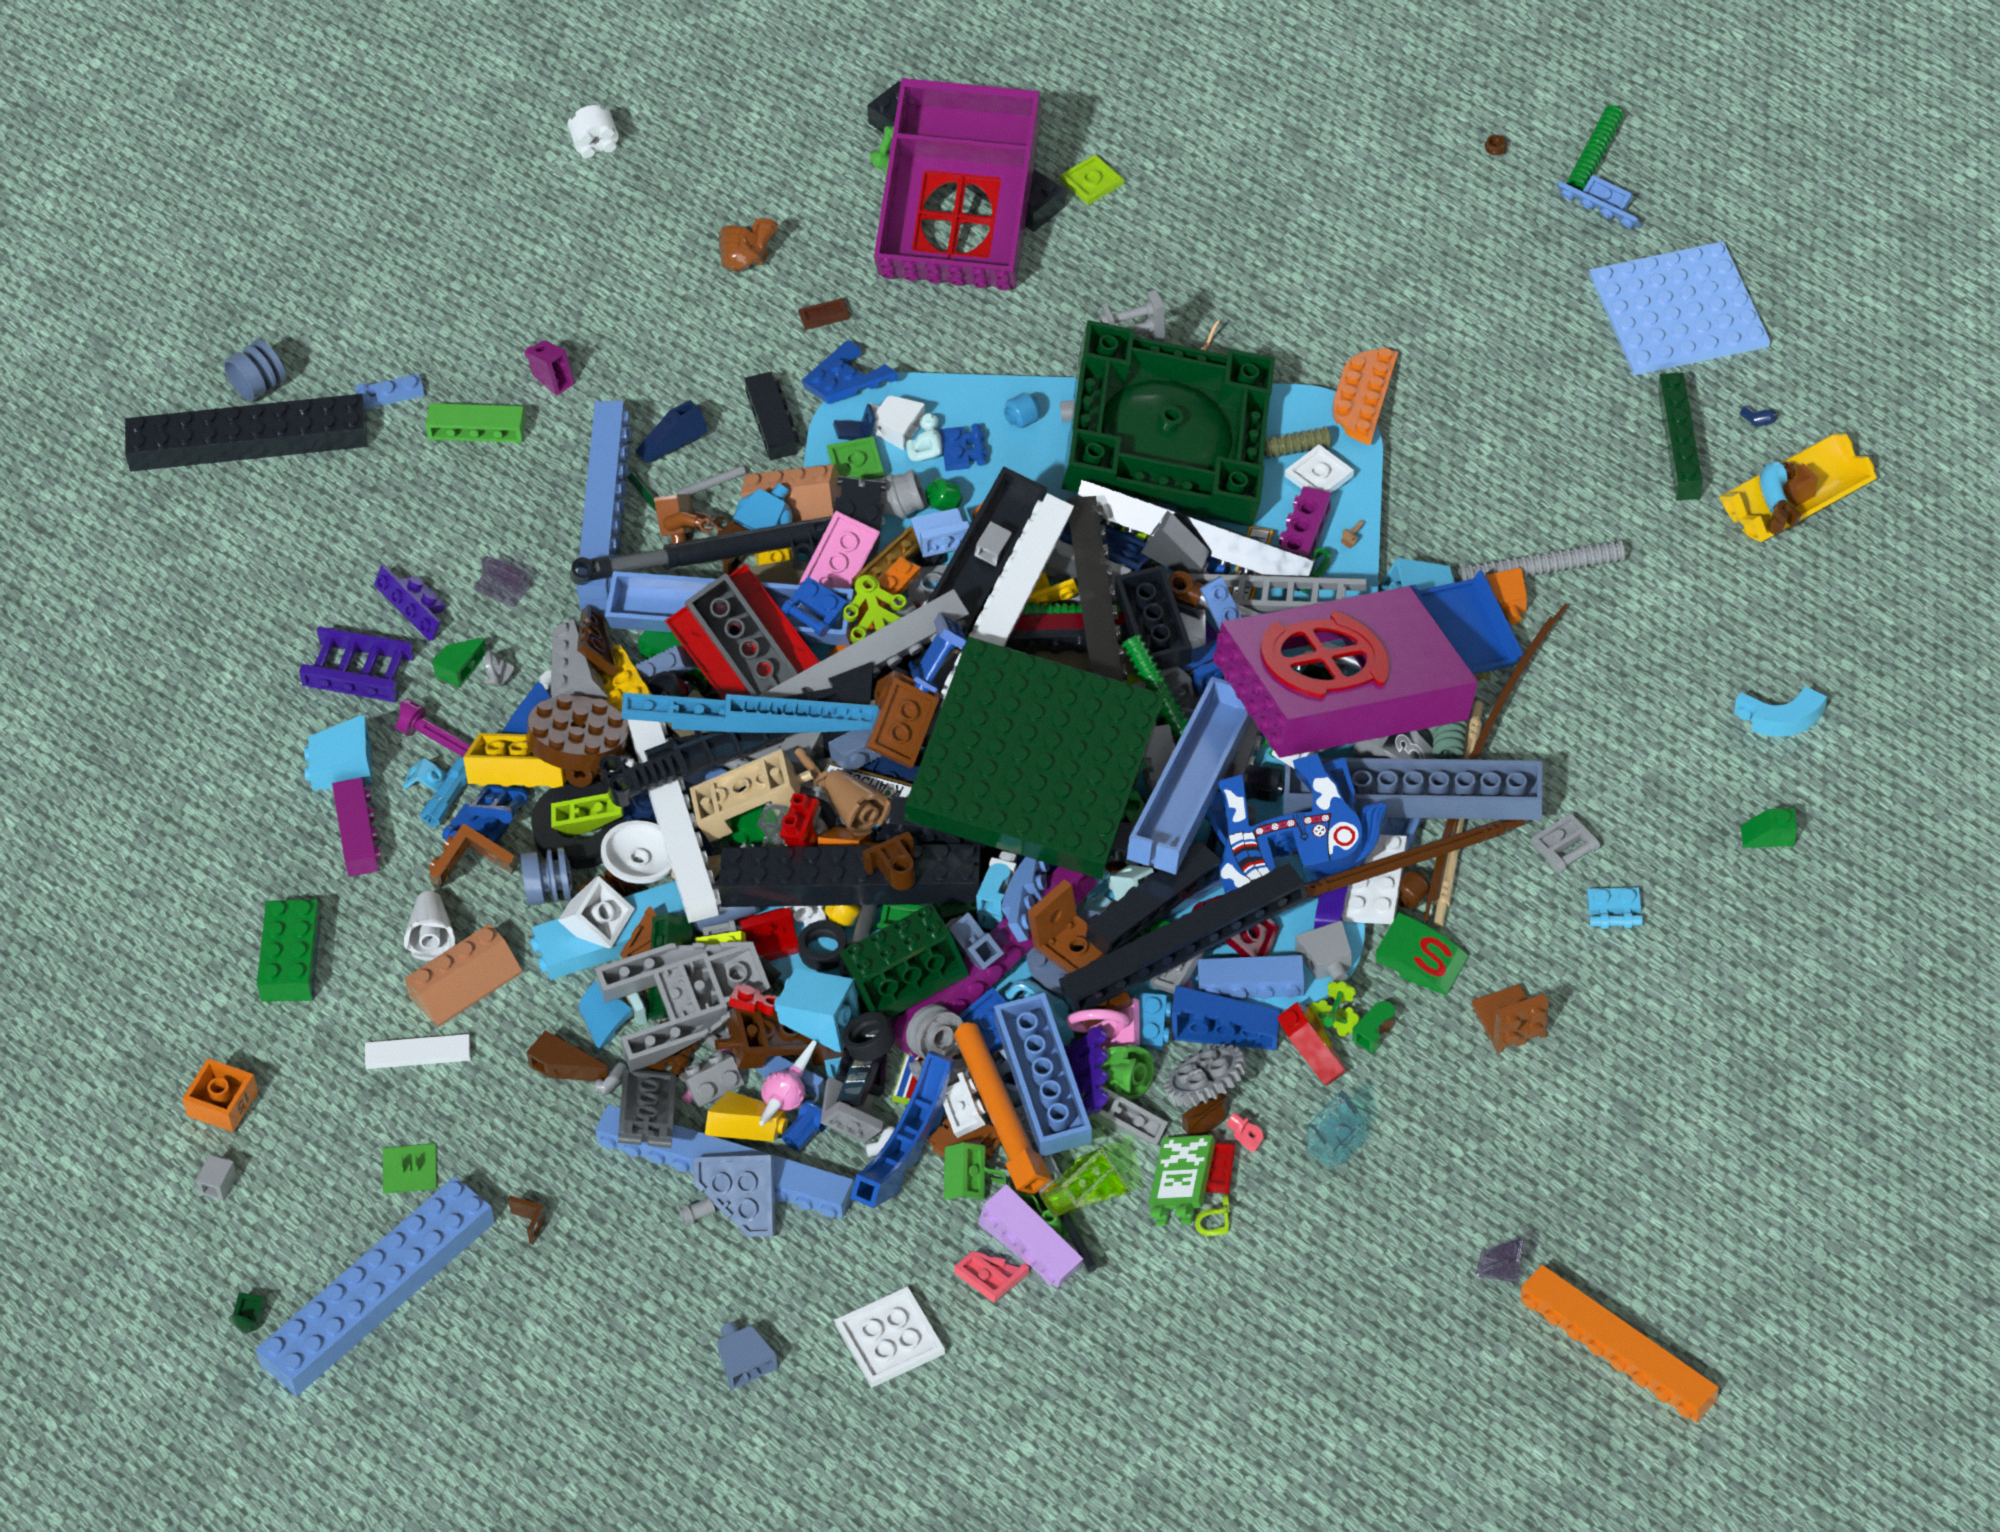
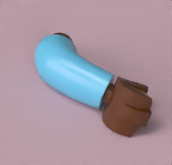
(1771, 484)

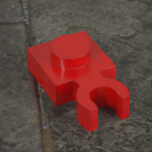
(749, 999)

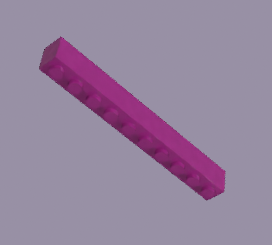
(967, 991)

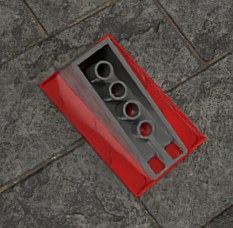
(754, 659)

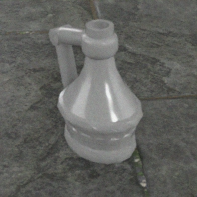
(902, 494)

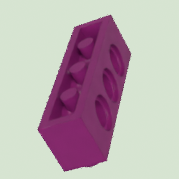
(1306, 521)

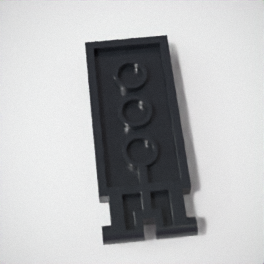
(862, 505)

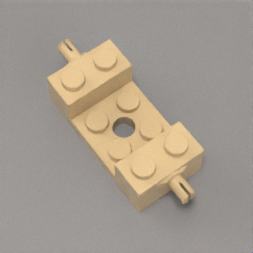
(765, 780)

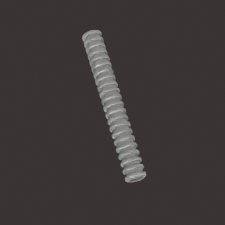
(1551, 561)

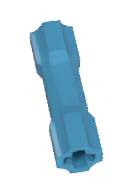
(439, 805)

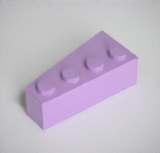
(1029, 1237)

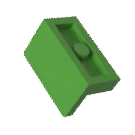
(964, 1171)

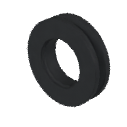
(581, 853)

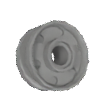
(933, 1030)

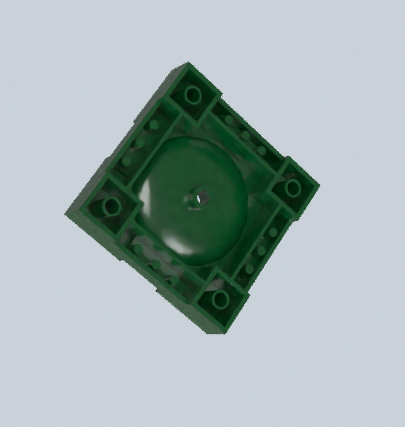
(1170, 423)

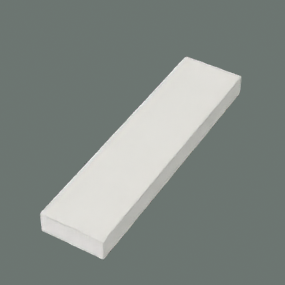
(417, 1051)

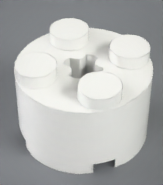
(593, 131)

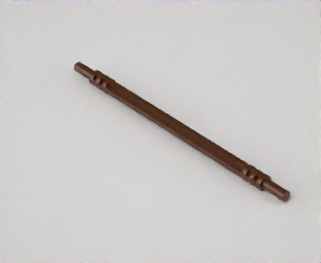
(1409, 857)

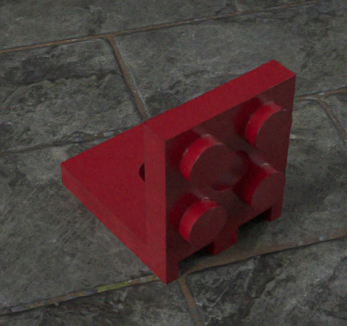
(1244, 944)

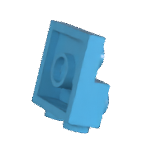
(1152, 1013)

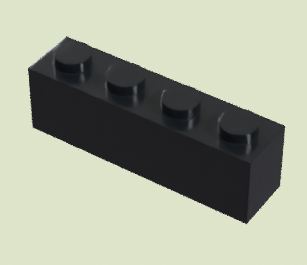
(771, 415)

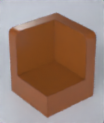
(1802, 487)

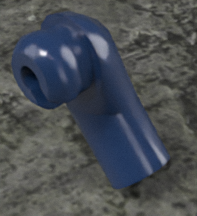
(1758, 418)

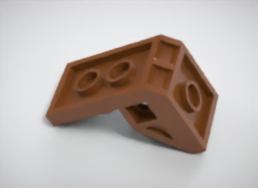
(901, 718)

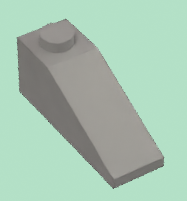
(1130, 1118)

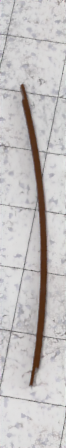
(1483, 737)

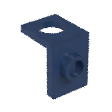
(856, 430)

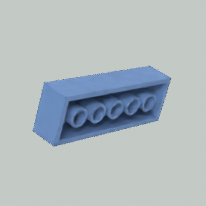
(1042, 1074)

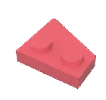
(989, 1274)

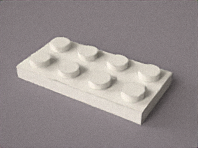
(1377, 897)

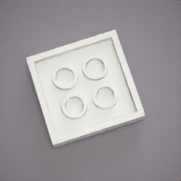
(889, 1337)

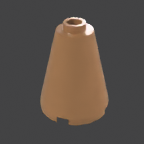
(856, 802)

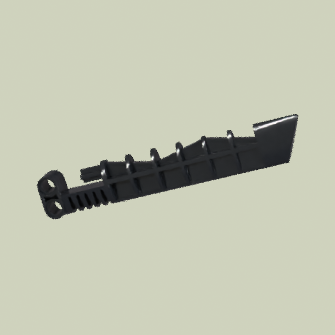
(703, 750)

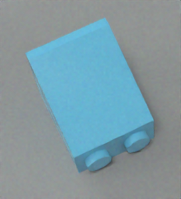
(1411, 572)
(339, 754)
(818, 1006)

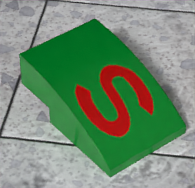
(1421, 954)

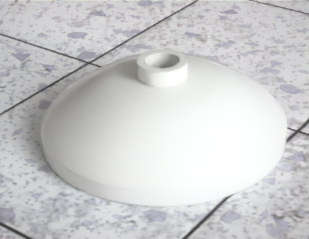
(635, 843)

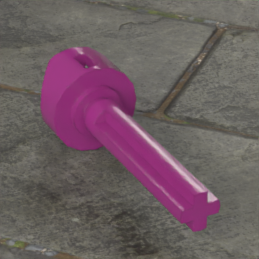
(412, 719)

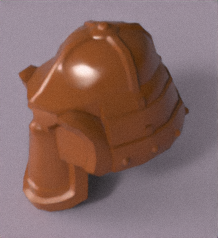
(744, 247)

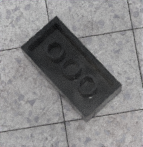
(1153, 612)

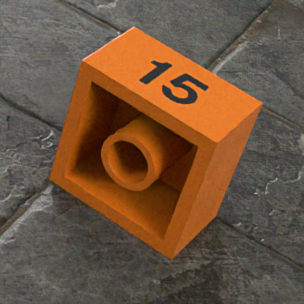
(220, 1095)

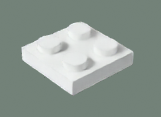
(1319, 471)

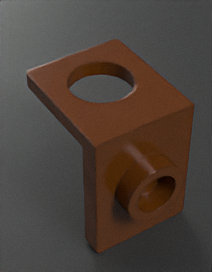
(528, 1209)

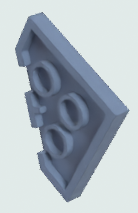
(741, 1190)

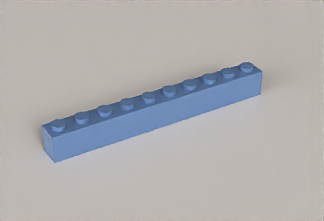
(793, 1181)

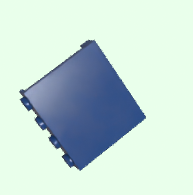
(1473, 623)

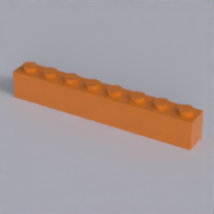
(1619, 1344)

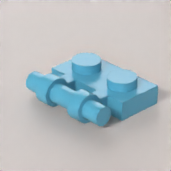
(1614, 901)

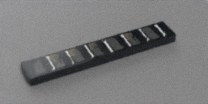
(861, 1075)

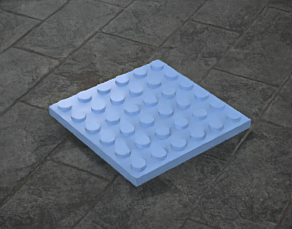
(1679, 308)

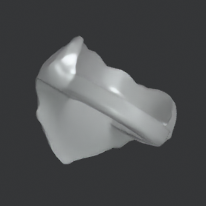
(497, 669)

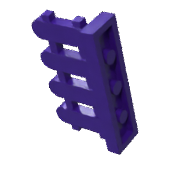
(1089, 1064)

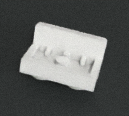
(962, 1107)

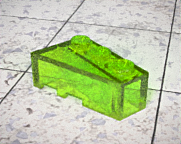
(1085, 1184)

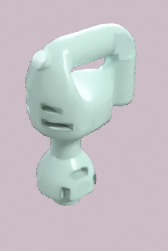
(928, 442)

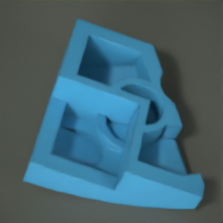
(601, 1017)

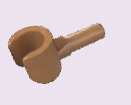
(1350, 538)

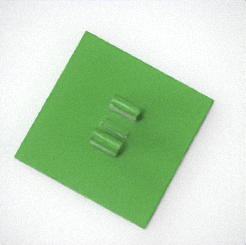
(409, 1168)

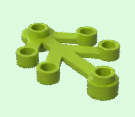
(875, 612)

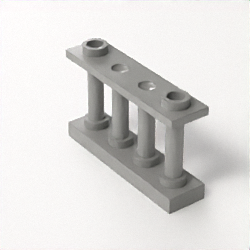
(1153, 309)

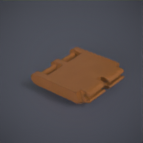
(945, 1137)

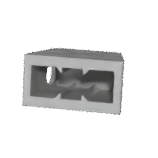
(1325, 951)

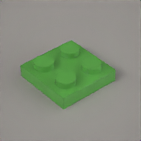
(856, 458)

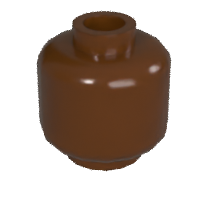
(1412, 889)

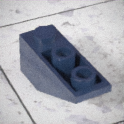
(674, 430)

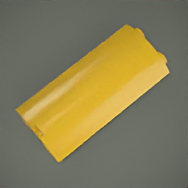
(1837, 473)

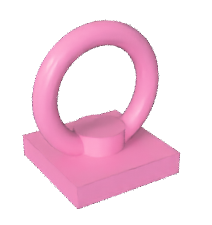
(1121, 1026)

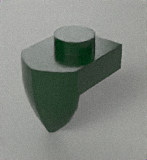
(248, 1312)

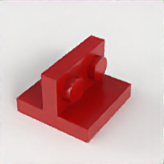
(771, 933)

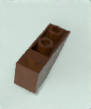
(561, 1060)

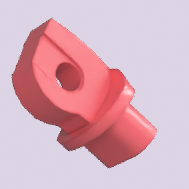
(1242, 1129)

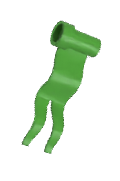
(1055, 1223)

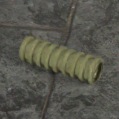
(1297, 442)

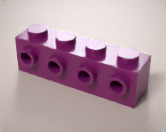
(355, 826)

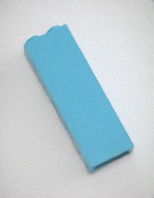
(565, 953)

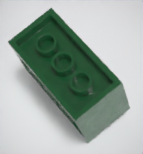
(904, 962)

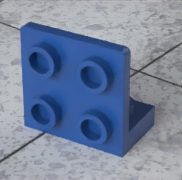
(1204, 672)

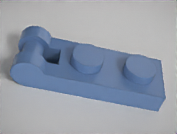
(391, 391)

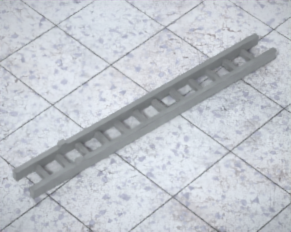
(1268, 582)

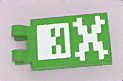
(1181, 1177)

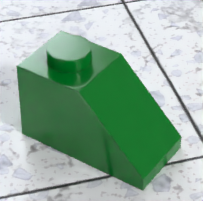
(459, 660)
(1770, 829)

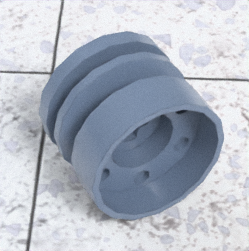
(254, 370)
(546, 876)

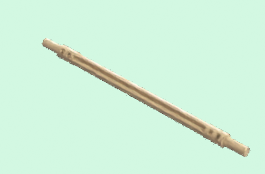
(1445, 886)

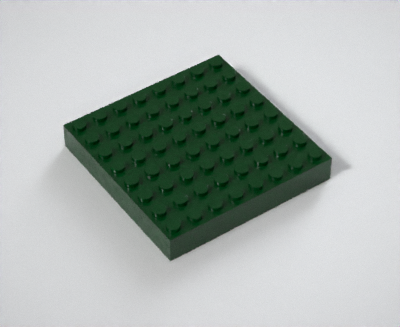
(1034, 757)

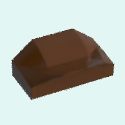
(1206, 1117)

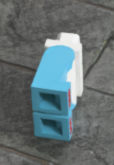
(993, 890)

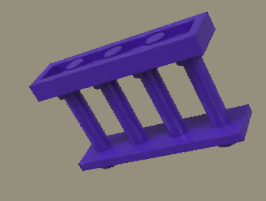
(352, 683)

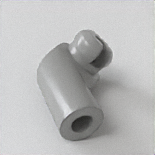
(612, 1080)

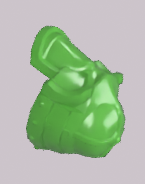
(1129, 1070)

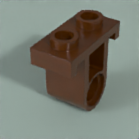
(893, 860)

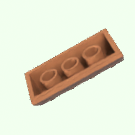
(810, 489)
(462, 975)

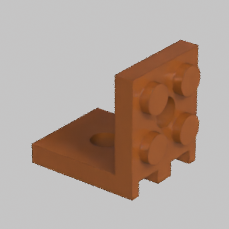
(455, 848)
(1058, 928)
(1511, 1016)

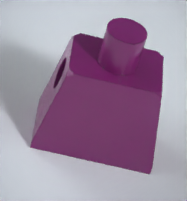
(550, 366)

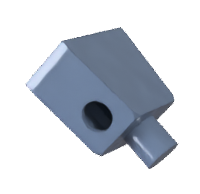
(744, 1355)

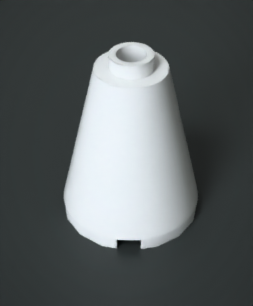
(429, 928)

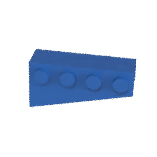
(1222, 1020)

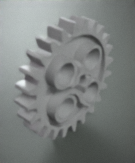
(1205, 1075)

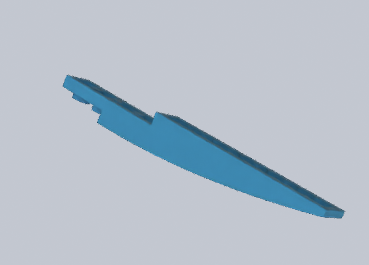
(749, 714)

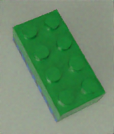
(289, 950)

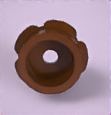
(1495, 145)

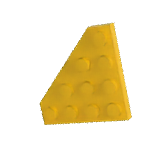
(626, 680)

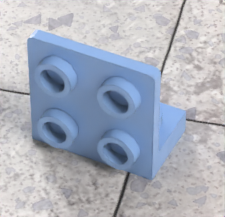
(939, 531)

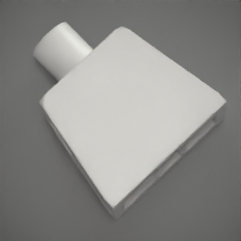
(897, 420)

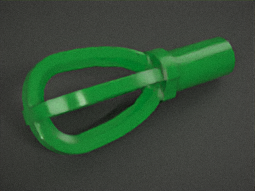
(1323, 567)

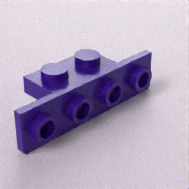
(412, 600)

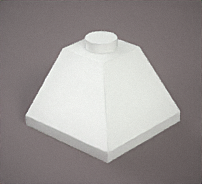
(597, 913)

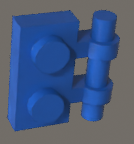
(955, 447)

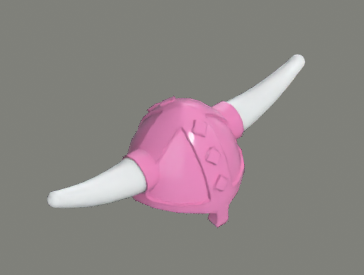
(785, 1088)

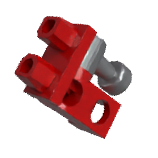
(802, 823)

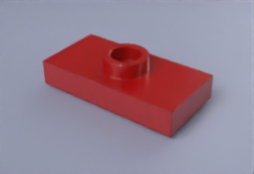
(1221, 1168)

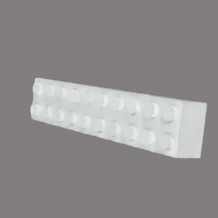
(1019, 575)

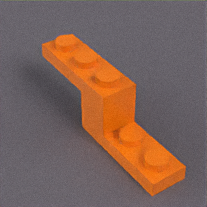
(895, 582)

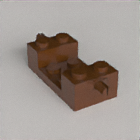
(761, 1035)

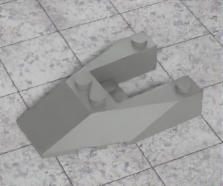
(693, 986)

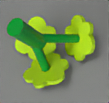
(1330, 1015)

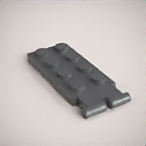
(647, 1108)

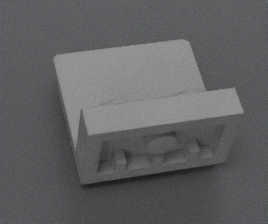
(849, 1120)

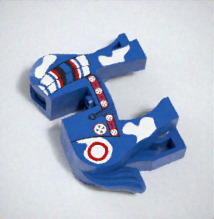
(1326, 838)

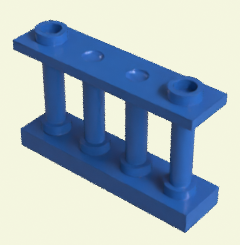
(948, 637)

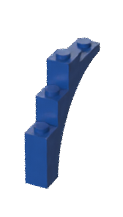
(921, 1118)

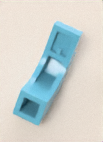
(1782, 719)

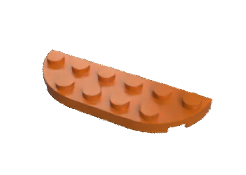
(1363, 392)

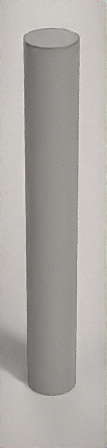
(713, 481)

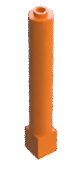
(1024, 1164)

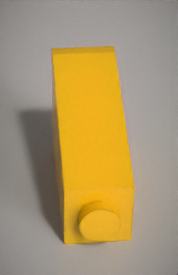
(739, 1118)

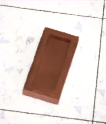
(823, 314)

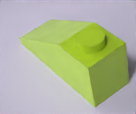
(583, 814)

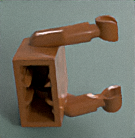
(677, 518)

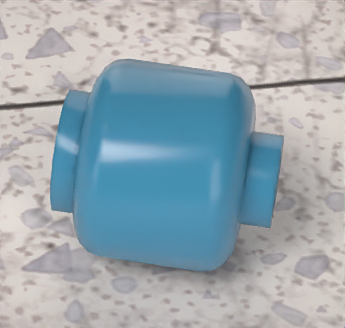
(1022, 410)

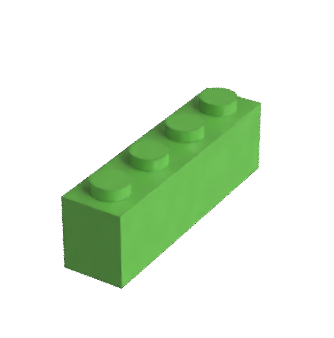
(475, 422)

